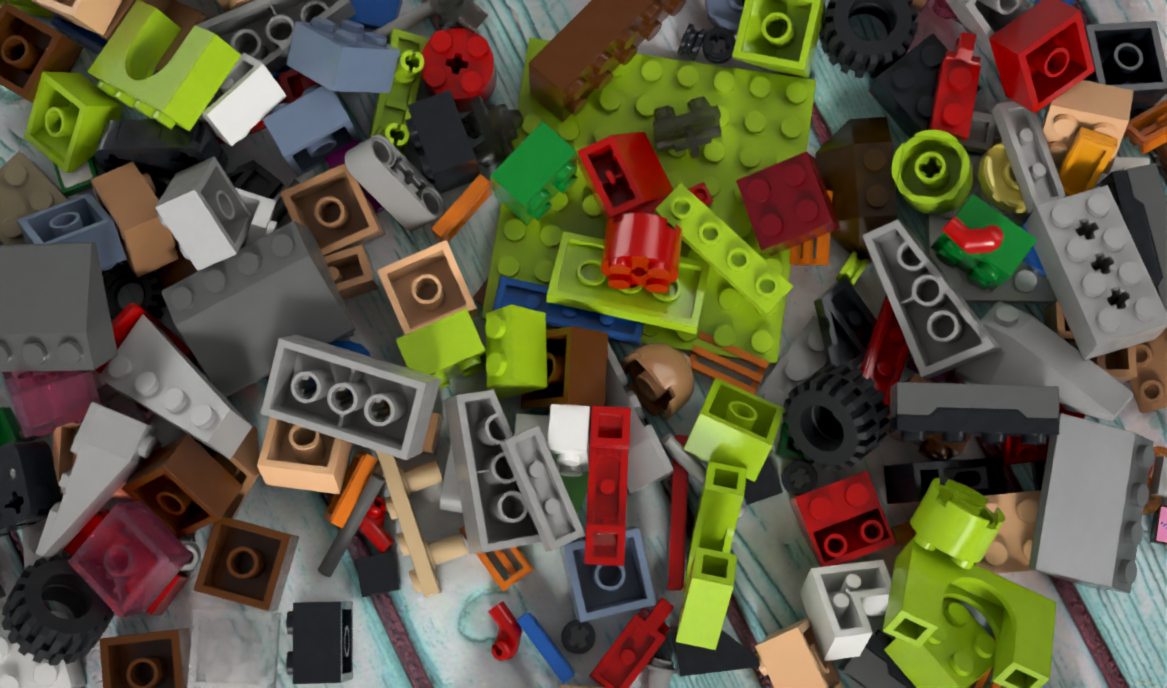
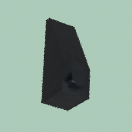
(910, 481)

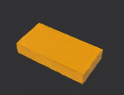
(1085, 161)

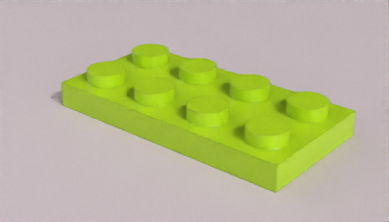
(582, 285)

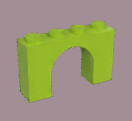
(179, 89)
(709, 562)
(1018, 616)

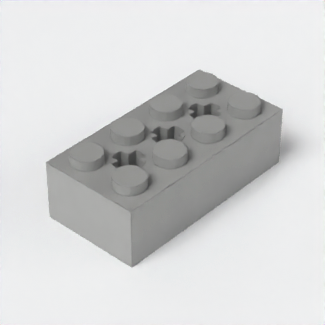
(1096, 272)
(330, 410)

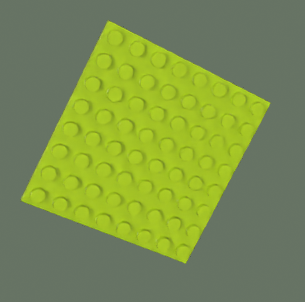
(760, 124)

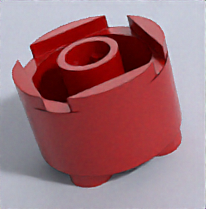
(463, 50)
(641, 252)

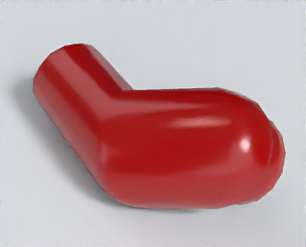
(974, 240)
(373, 527)
(508, 634)

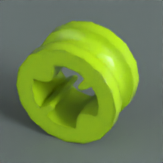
(852, 268)

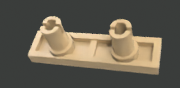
(411, 541)

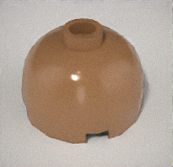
(660, 378)

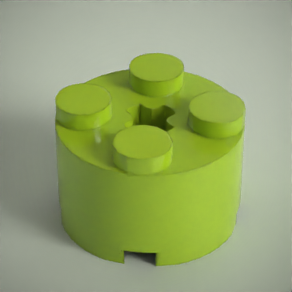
(918, 157)
(956, 522)

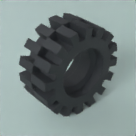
(124, 275)

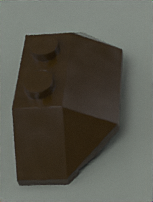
(859, 172)

